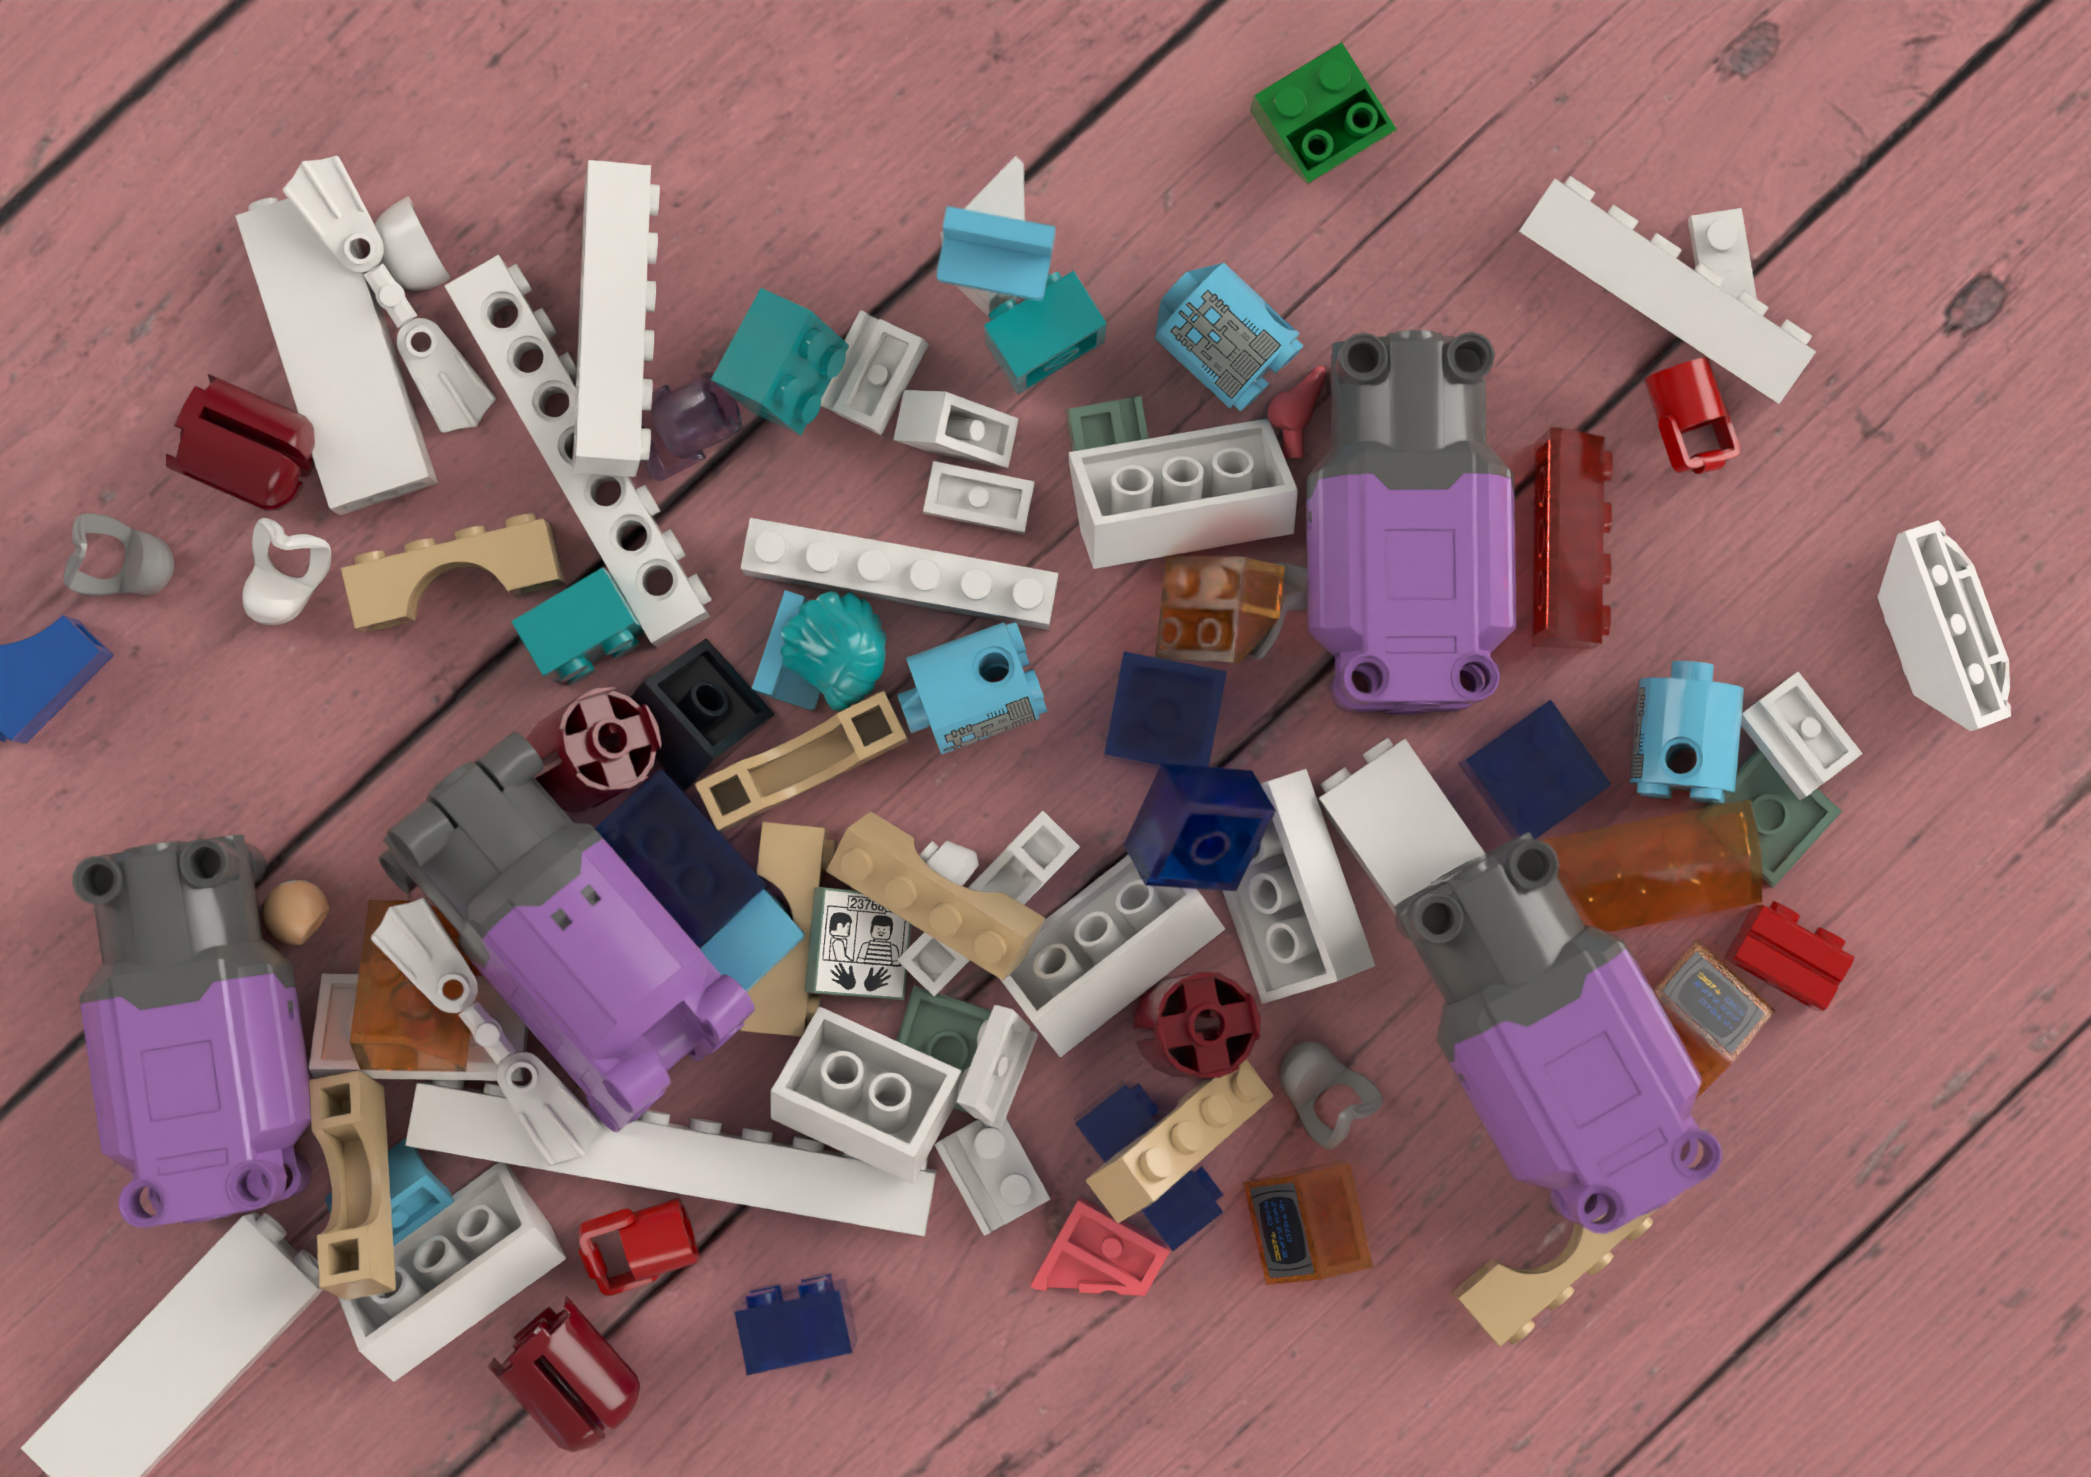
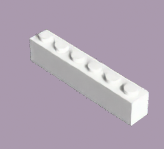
(1668, 290)
(613, 319)
(899, 573)

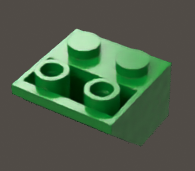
(1321, 114)

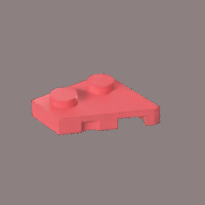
(1101, 1255)

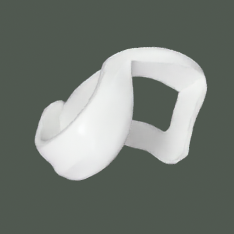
(271, 595)

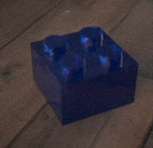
(1164, 712)
(1535, 772)
(1199, 827)
(795, 1324)

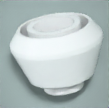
(950, 861)

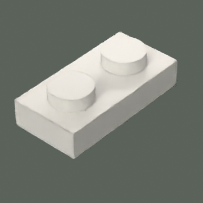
(1722, 245)
(978, 497)

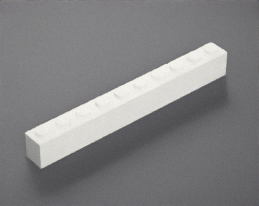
(682, 1160)

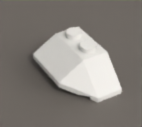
(1945, 628)

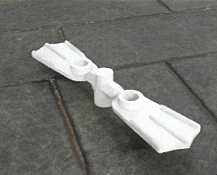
(338, 216)
(429, 958)

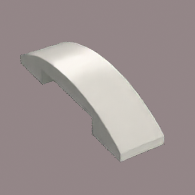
(1018, 873)

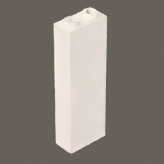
(336, 361)
(1397, 821)
(181, 1356)

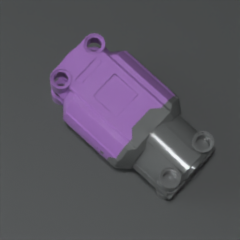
(1410, 525)
(564, 931)
(192, 1032)
(1558, 1039)

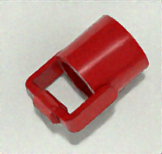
(1687, 400)
(653, 1243)

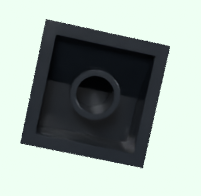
(700, 712)

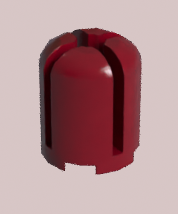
(243, 445)
(577, 735)
(1199, 1053)
(568, 1378)

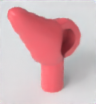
(1294, 409)

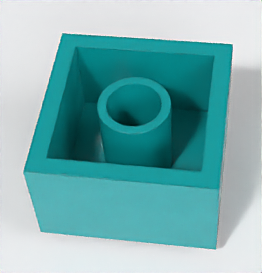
(1044, 335)
(781, 361)
(579, 628)

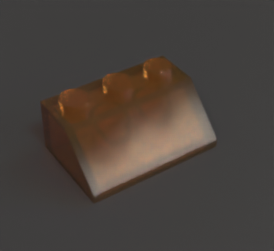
(395, 1021)

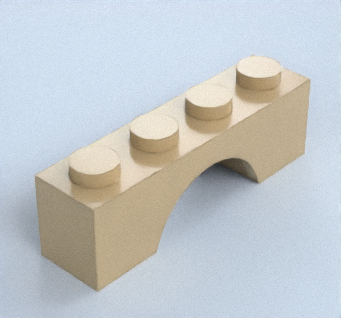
(389, 588)
(802, 763)
(794, 862)
(978, 925)
(352, 1132)
(1178, 1141)
(1509, 1298)

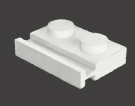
(874, 372)
(1799, 736)
(997, 1067)
(992, 1173)

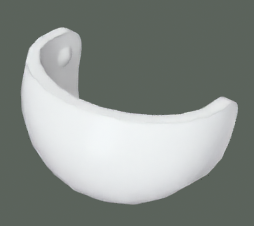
(408, 250)

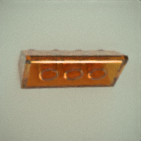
(1662, 867)

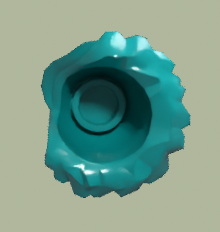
(836, 647)

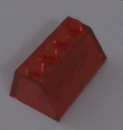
(1569, 539)

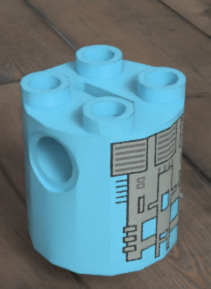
(1224, 333)
(956, 689)
(1686, 715)

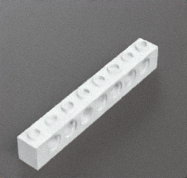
(478, 298)

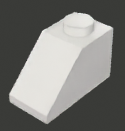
(955, 428)

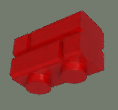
(1790, 956)

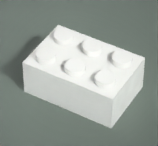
(865, 1094)

